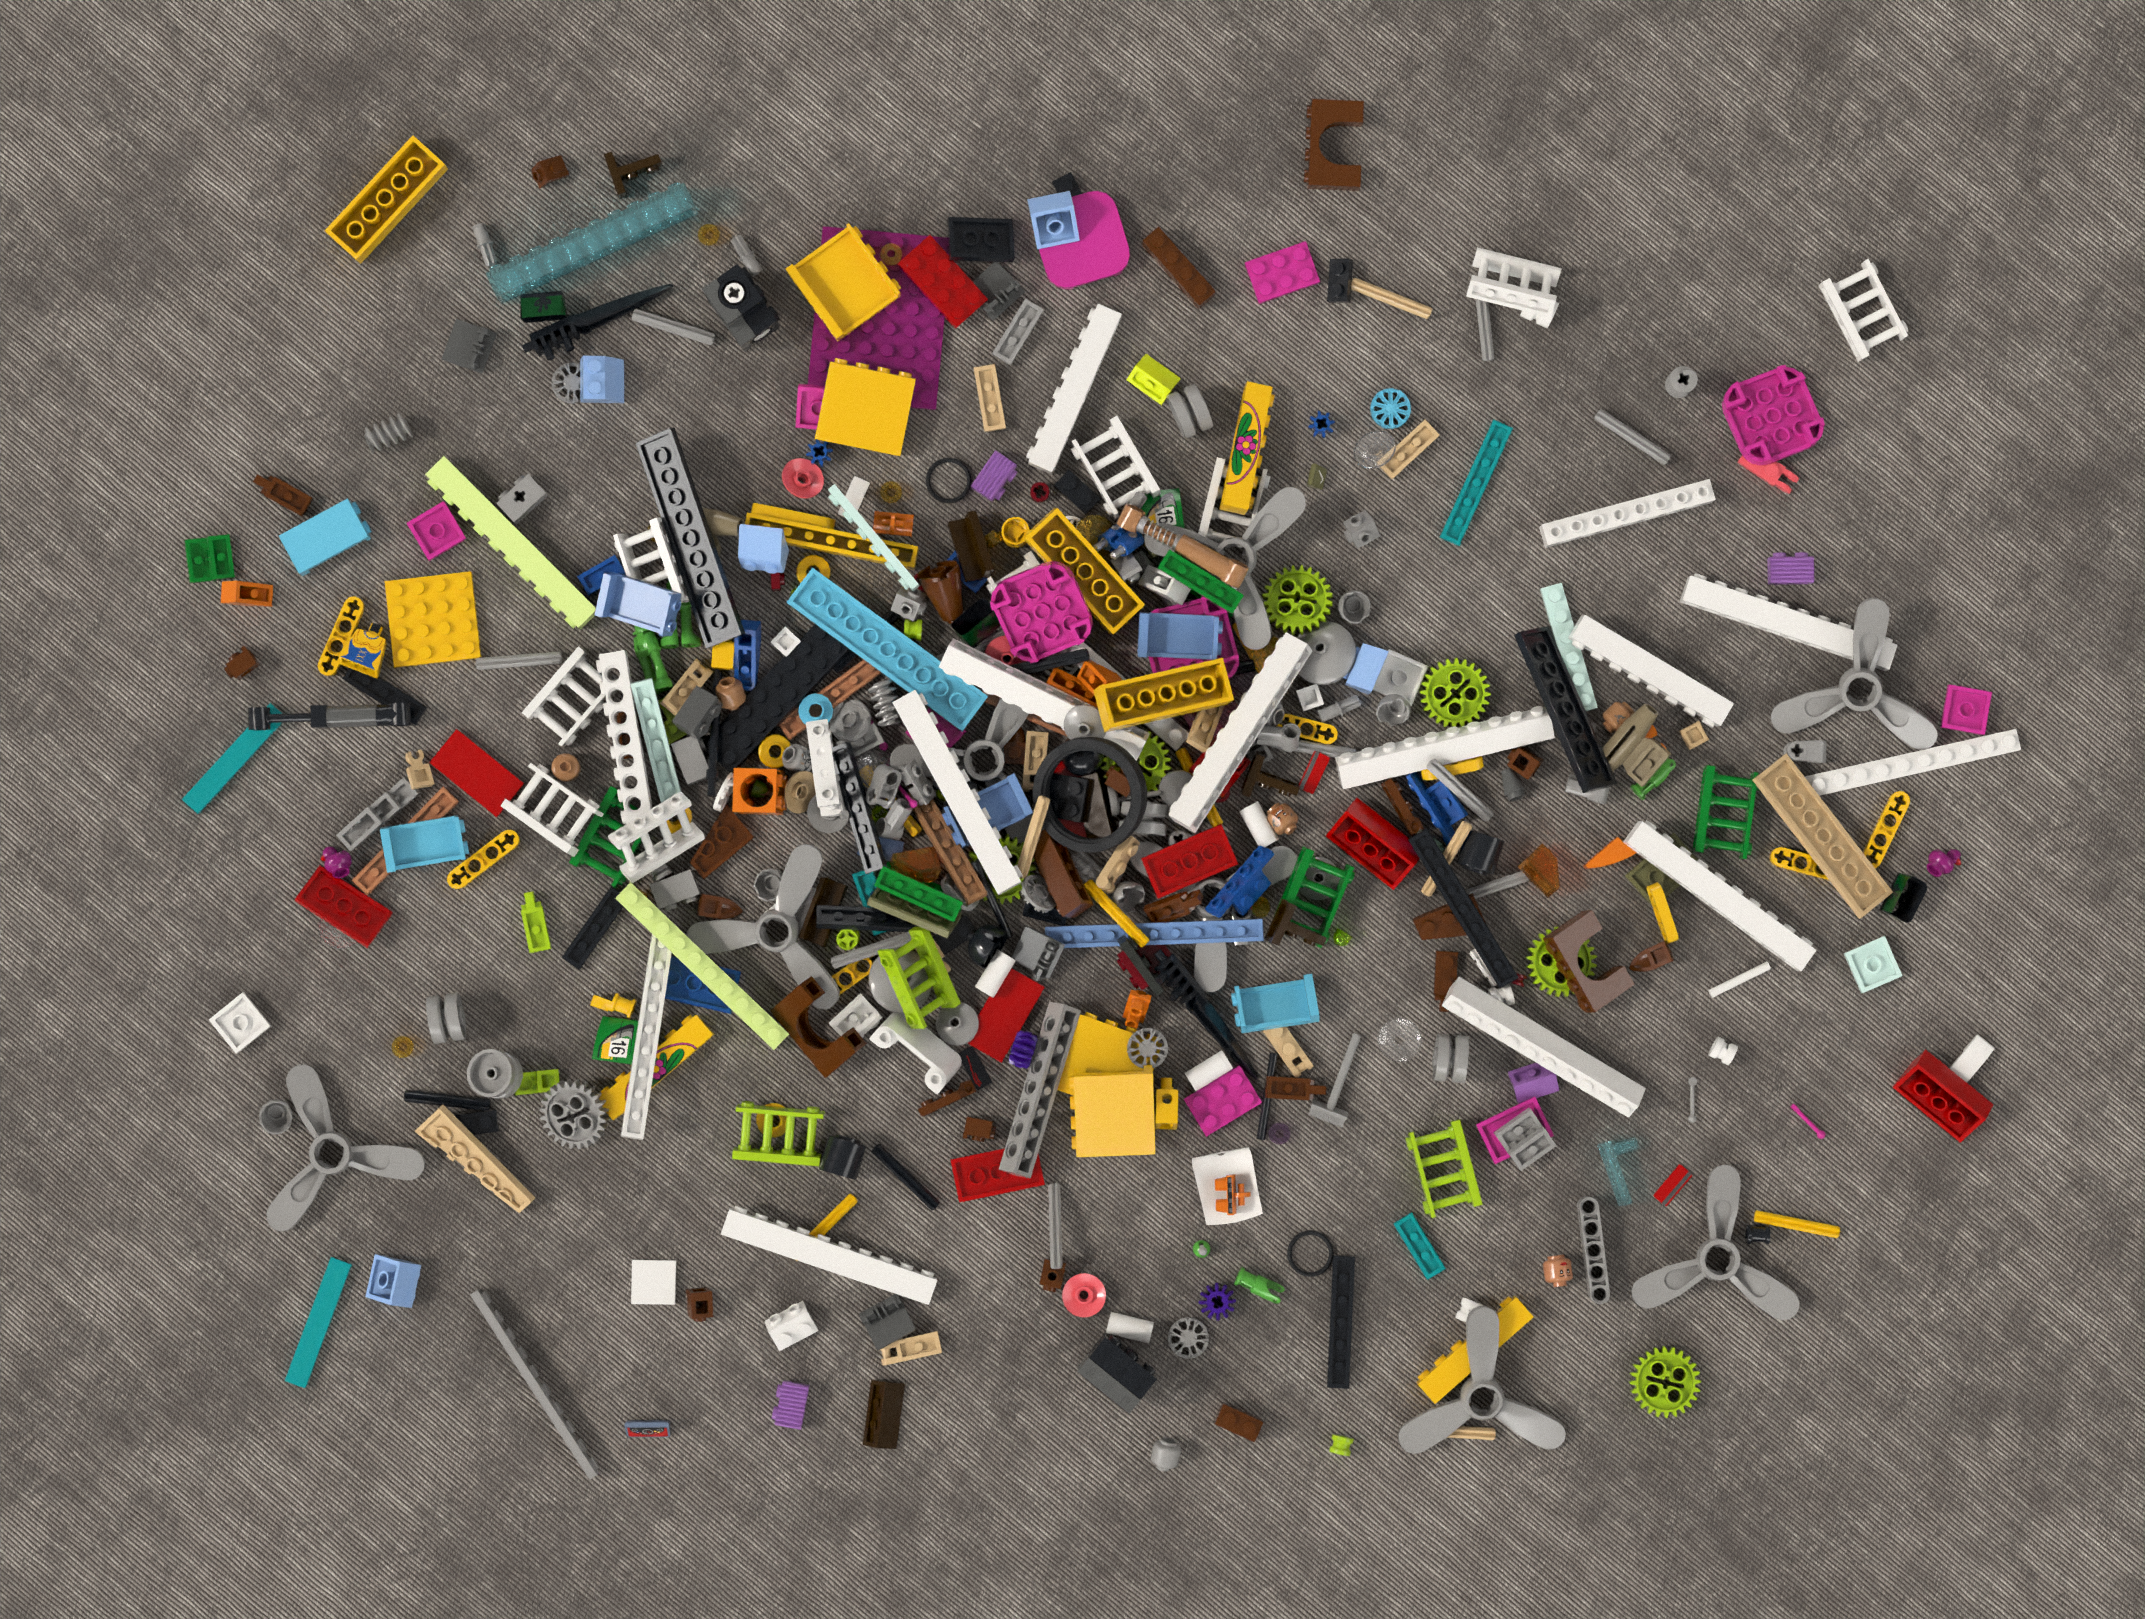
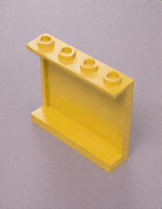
(844, 282)
(865, 407)
(1100, 1049)
(1113, 1113)

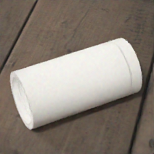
(1258, 825)
(995, 973)
(1208, 1070)
(1129, 1327)

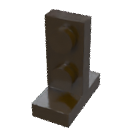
(630, 171)
(1266, 779)
(1282, 925)

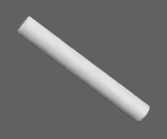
(1739, 979)

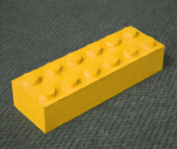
(386, 199)
(1102, 588)
(1163, 695)

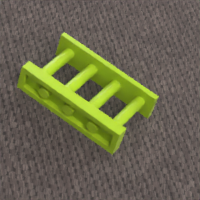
(935, 969)
(766, 1152)
(1459, 1153)

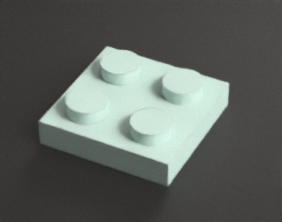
(1873, 964)

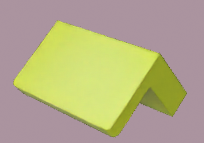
(1153, 379)

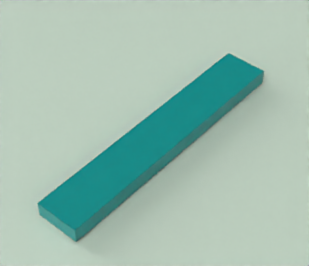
(1476, 482)
(228, 765)
(318, 1322)

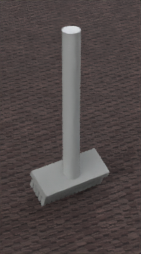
(1328, 1111)

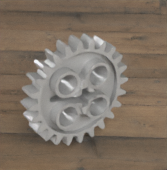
(565, 1096)

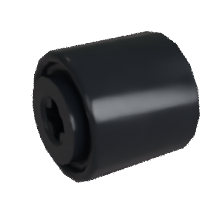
(1480, 853)
(842, 1156)

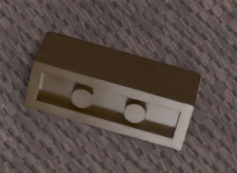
(971, 547)
(1097, 814)
(827, 893)
(883, 1414)

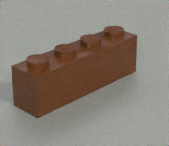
(1178, 268)
(1061, 877)

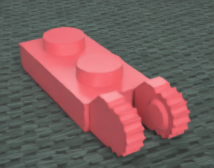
(1770, 473)

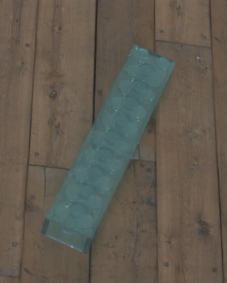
(591, 243)

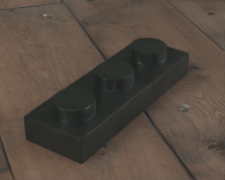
(1141, 963)

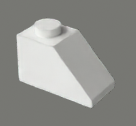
(1164, 585)

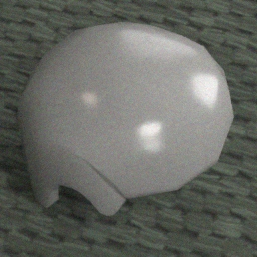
(1354, 606)
(1393, 709)
(767, 884)
(1128, 895)
(275, 1116)

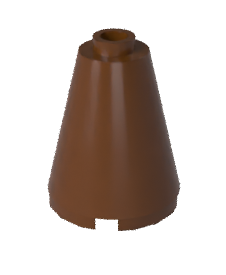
(943, 588)

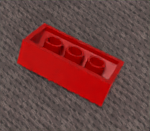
(1374, 843)
(1943, 1096)

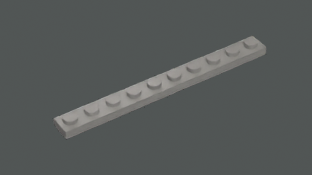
(540, 1390)

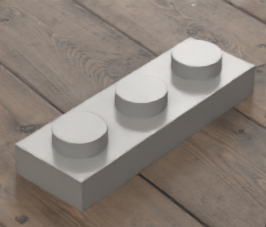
(1017, 332)

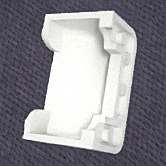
(925, 1044)

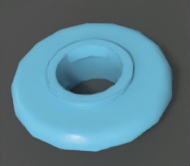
(810, 700)

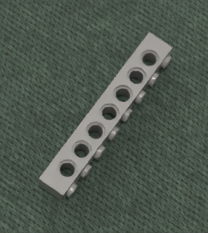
(1039, 1090)

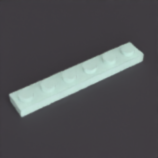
(866, 531)
(1561, 627)
(655, 738)

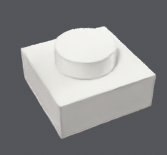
(785, 641)
(1310, 697)

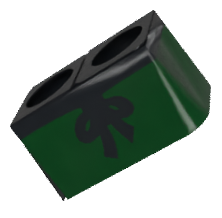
(542, 307)
(976, 623)
(1912, 897)

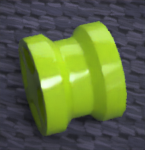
(913, 629)
(847, 942)
(1341, 1445)

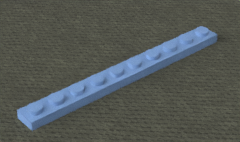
(1161, 932)

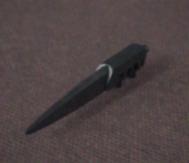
(585, 322)
(1197, 1003)

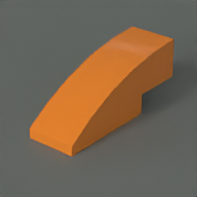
(1610, 854)

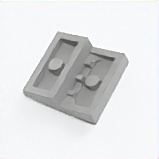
(1524, 1139)

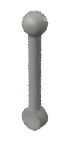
(844, 813)
(1692, 1082)

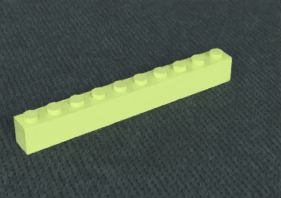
(511, 542)
(702, 966)

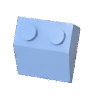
(1053, 219)
(601, 379)
(762, 548)
(1366, 668)
(393, 1281)

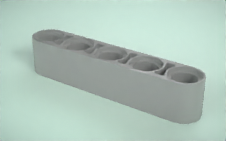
(1597, 1260)

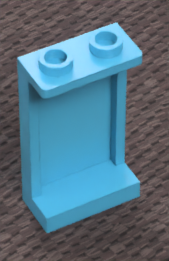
(325, 536)
(423, 843)
(1276, 1005)

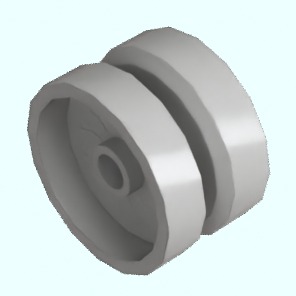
(1192, 410)
(1148, 826)
(446, 1018)
(1450, 1058)
(494, 1074)

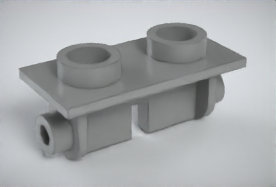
(922, 790)

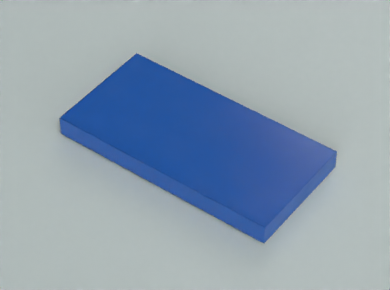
(689, 989)

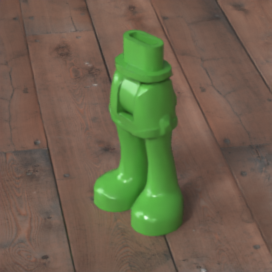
(688, 638)
(647, 650)

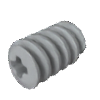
(1680, 374)
(387, 432)
(885, 705)

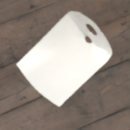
(1213, 1166)

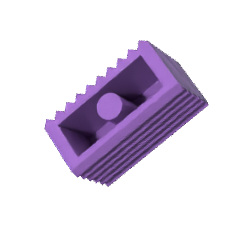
(994, 477)
(1790, 569)
(791, 1404)

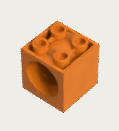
(745, 777)

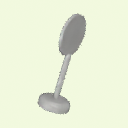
(1169, 790)

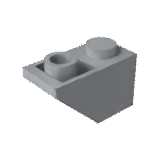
(1127, 568)

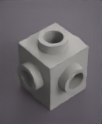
(1360, 529)
(909, 603)

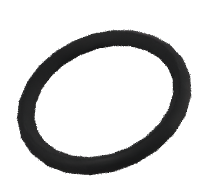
(952, 460)
(1289, 1253)

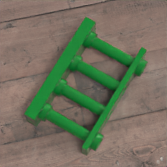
(1200, 582)
(1705, 820)
(592, 837)
(1299, 880)
(925, 895)

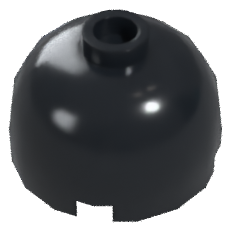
(1083, 762)
(985, 943)

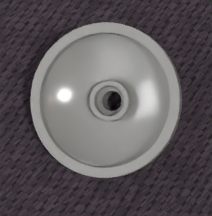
(1334, 660)
(882, 988)

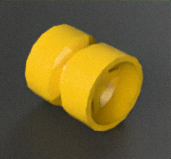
(1013, 531)

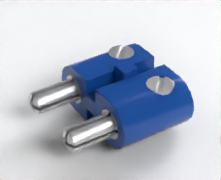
(1119, 539)

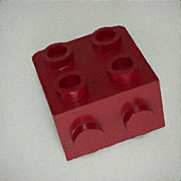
(1148, 951)

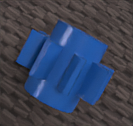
(1319, 418)
(819, 446)

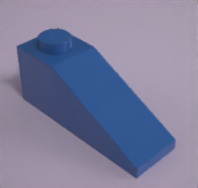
(748, 654)

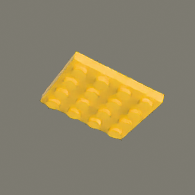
(432, 619)

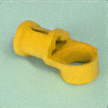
(617, 1004)

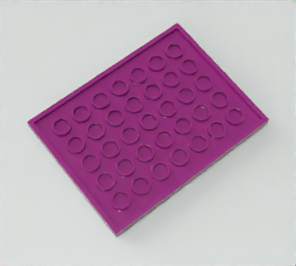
(899, 337)

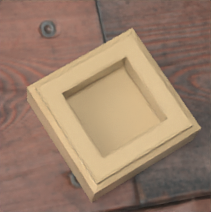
(1694, 735)

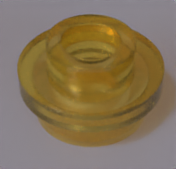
(708, 228)
(894, 260)
(891, 485)
(993, 539)
(1261, 907)
(396, 1043)

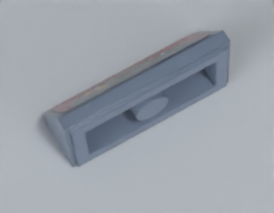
(648, 1428)

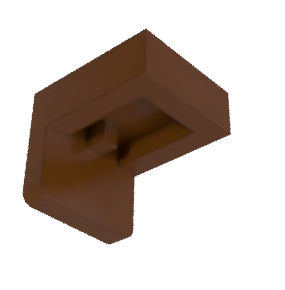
(549, 171)

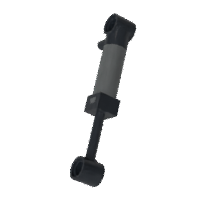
(335, 716)

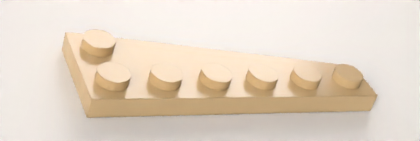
(450, 1135)

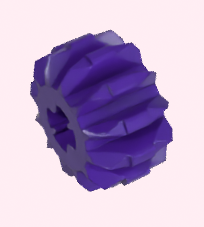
(1023, 1049)
(1224, 1298)

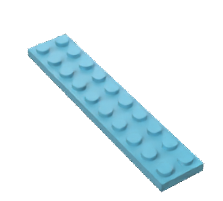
(885, 648)

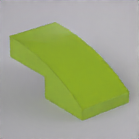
(538, 1081)

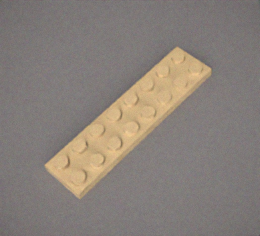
(1822, 836)

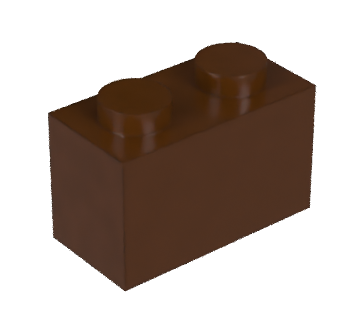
(1238, 1422)

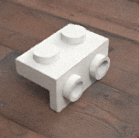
(856, 1014)
(790, 1325)

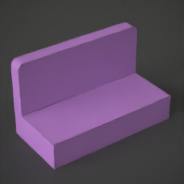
(1532, 1081)

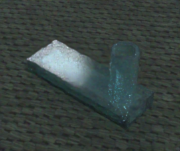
(1609, 1156)

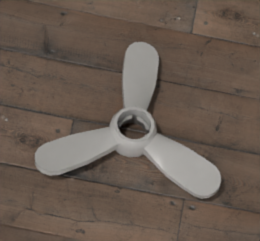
(1268, 524)
(1817, 705)
(1003, 725)
(794, 888)
(1211, 958)
(314, 1110)
(1675, 1279)
(1442, 1420)

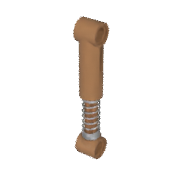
(1229, 570)

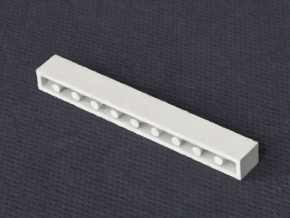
(1777, 618)
(1026, 691)
(1240, 732)
(1444, 746)
(957, 792)
(1720, 896)
(1543, 1047)
(828, 1255)

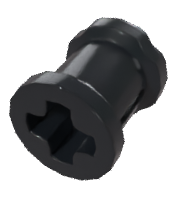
(1757, 1234)

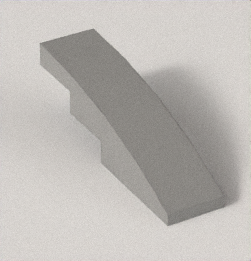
(377, 814)

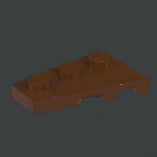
(721, 843)
(1441, 922)

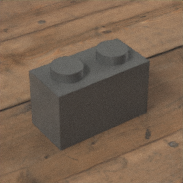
(697, 713)

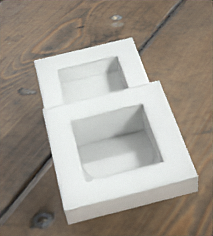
(1972, 1058)

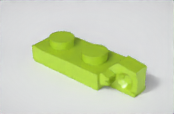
(535, 924)

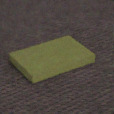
(1646, 874)

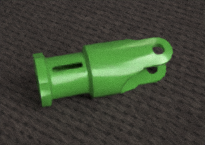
(1655, 781)
(1258, 1285)

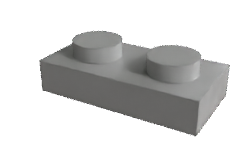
(867, 741)

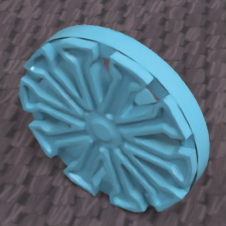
(1390, 408)

